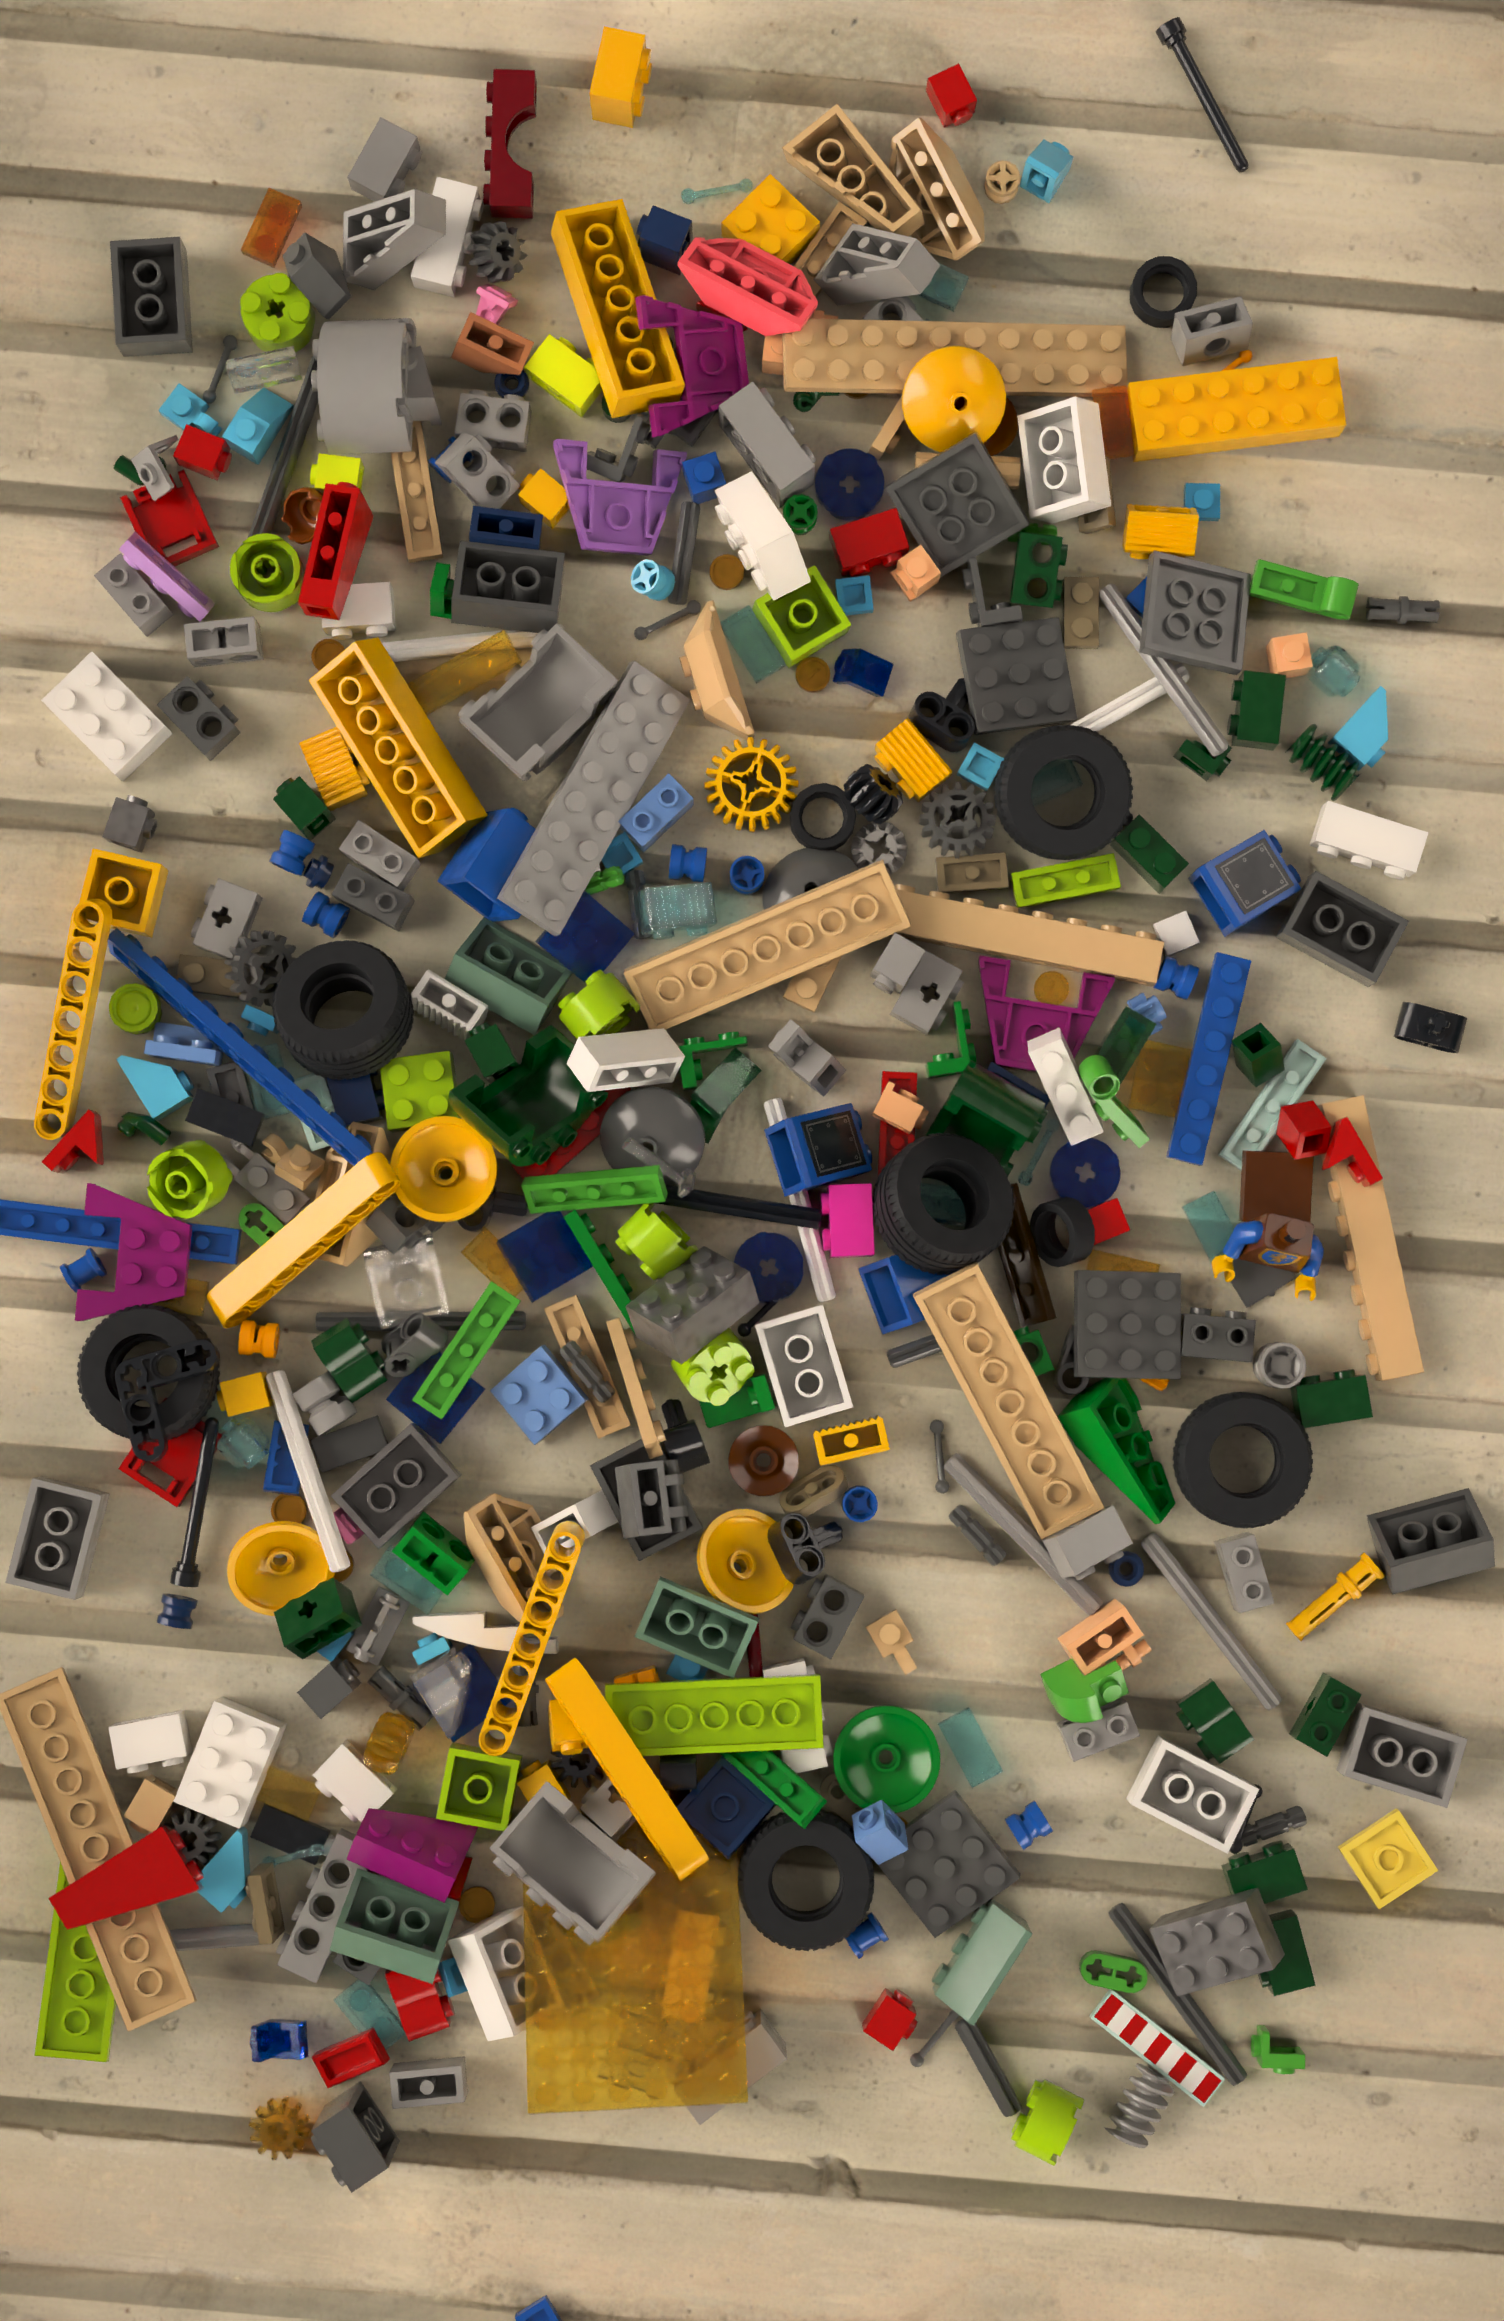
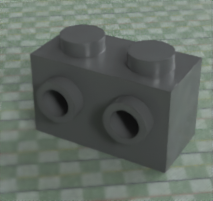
(1217, 1337)

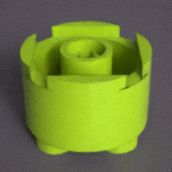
(273, 295)
(250, 565)
(598, 1007)
(188, 1179)
(655, 1241)
(716, 1369)
(1048, 2121)

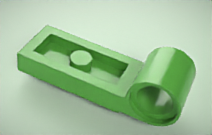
(1304, 590)
(1103, 1087)

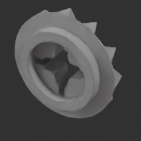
(872, 833)

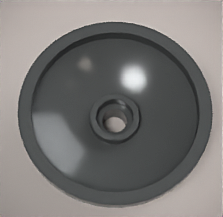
(802, 870)
(656, 1118)

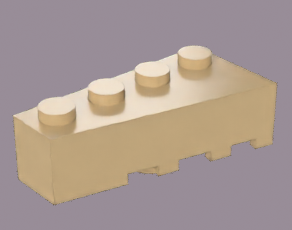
(851, 171)

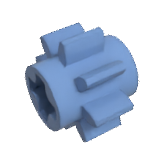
(1149, 1008)

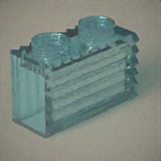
(677, 909)

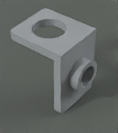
(152, 470)

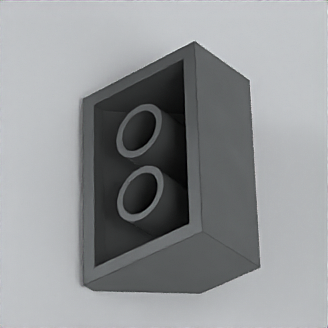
(1431, 1541)

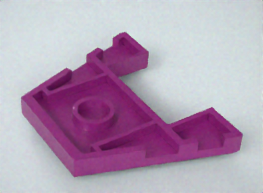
(708, 356)
(1019, 1020)
(150, 1256)

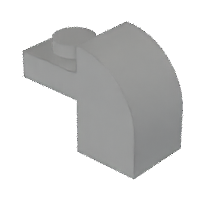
(806, 1058)

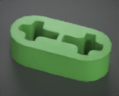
(268, 1218)
(1112, 1980)

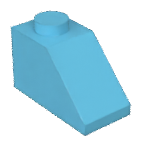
(1046, 169)
(257, 424)
(1365, 732)
(157, 1085)
(227, 1873)

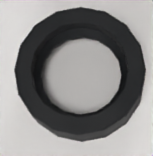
(1167, 265)
(819, 791)
(1079, 1227)

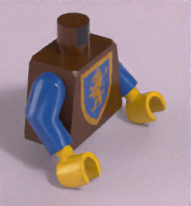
(1274, 1243)

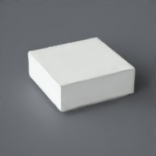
(1176, 933)

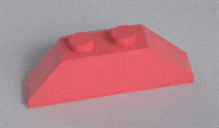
(748, 285)

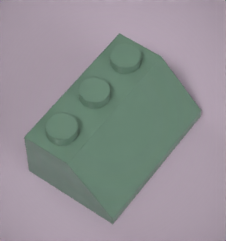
(508, 975)
(696, 1627)
(393, 1926)
(981, 1960)

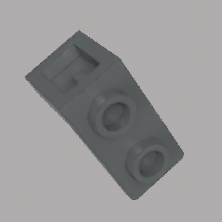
(604, 462)
(999, 614)

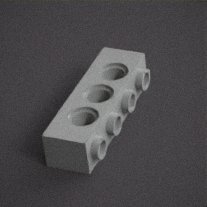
(295, 1953)

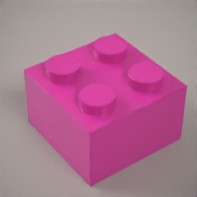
(849, 1220)

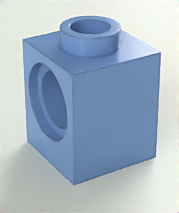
(880, 1832)

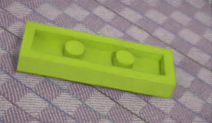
(1065, 880)

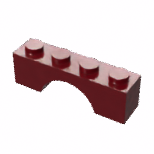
(513, 103)

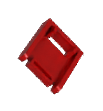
(171, 520)
(178, 1462)

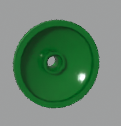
(903, 1779)

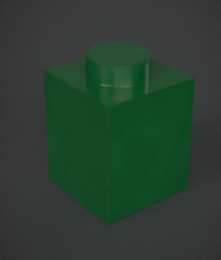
(1258, 1054)

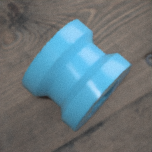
(646, 583)

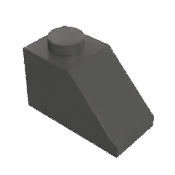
(317, 274)

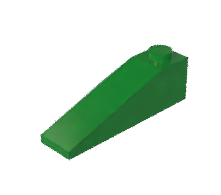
(1110, 1434)

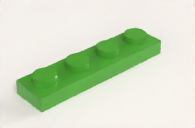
(594, 1189)
(466, 1350)

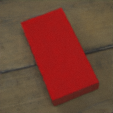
(350, 2057)

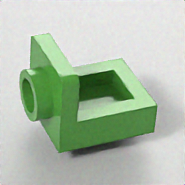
(1280, 2058)

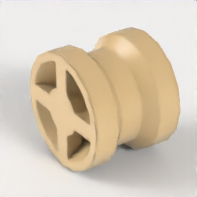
(1003, 173)

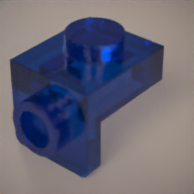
(862, 671)
(279, 2040)

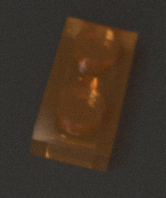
(271, 227)
(1115, 421)

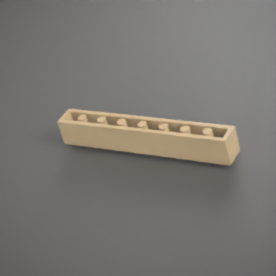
(1031, 938)
(1372, 1257)

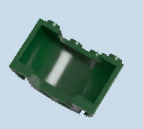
(531, 1106)
(990, 1113)

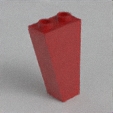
(335, 550)
(131, 1880)

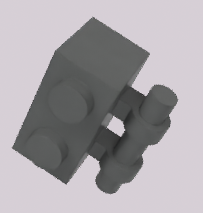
(645, 1498)

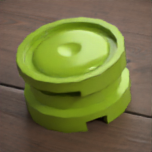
(135, 1008)

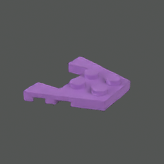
(617, 514)

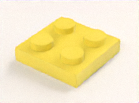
(1387, 1858)

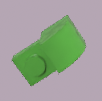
(1080, 1696)

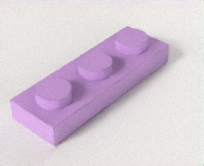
(166, 577)

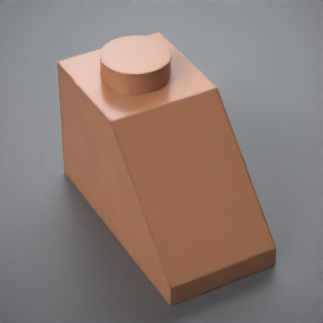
(491, 347)

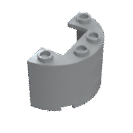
(364, 385)
(540, 704)
(570, 1865)

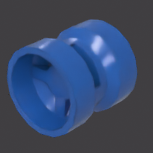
(292, 852)
(689, 863)
(747, 869)
(328, 916)
(1176, 977)
(862, 1507)
(1028, 1825)

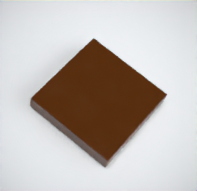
(1275, 1185)

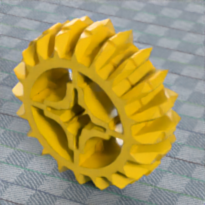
(736, 780)

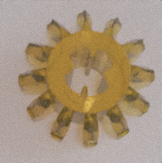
(388, 1743)
(267, 2131)

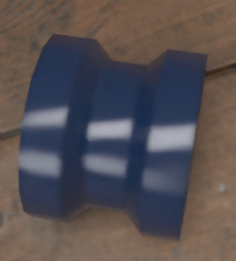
(177, 1611)

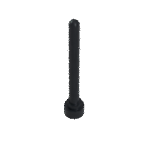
(1173, 36)
(186, 1570)

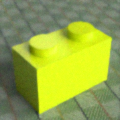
(564, 374)

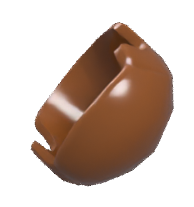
(301, 513)

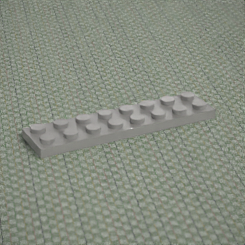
(593, 799)

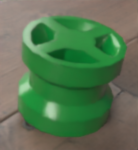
(800, 507)

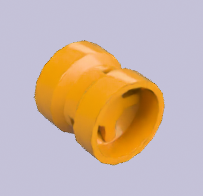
(259, 1339)

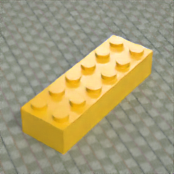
(604, 279)
(1236, 409)
(398, 747)

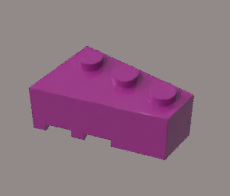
(412, 1850)

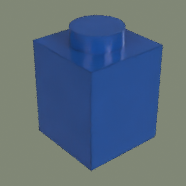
(703, 477)

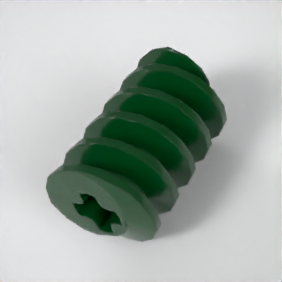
(1323, 762)

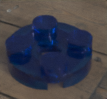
(862, 468)
(1103, 1164)
(788, 1262)

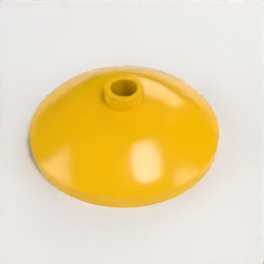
(936, 384)
(437, 1146)
(742, 1539)
(271, 1582)

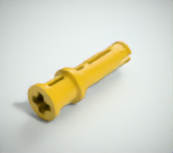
(1348, 1586)

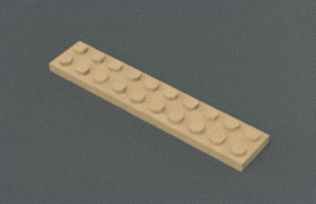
(881, 354)
(87, 1832)

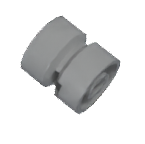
(1279, 1365)
(324, 1403)

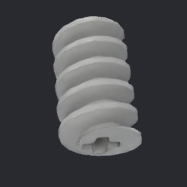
(1141, 2107)

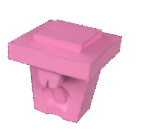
(494, 302)
(347, 1527)

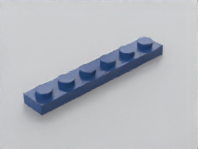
(1208, 1059)

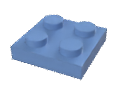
(539, 1394)

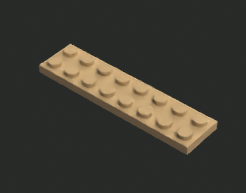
(768, 947)
(1008, 1400)

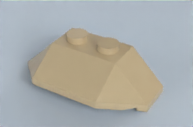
(940, 189)
(714, 675)
(360, 1236)
(507, 1550)

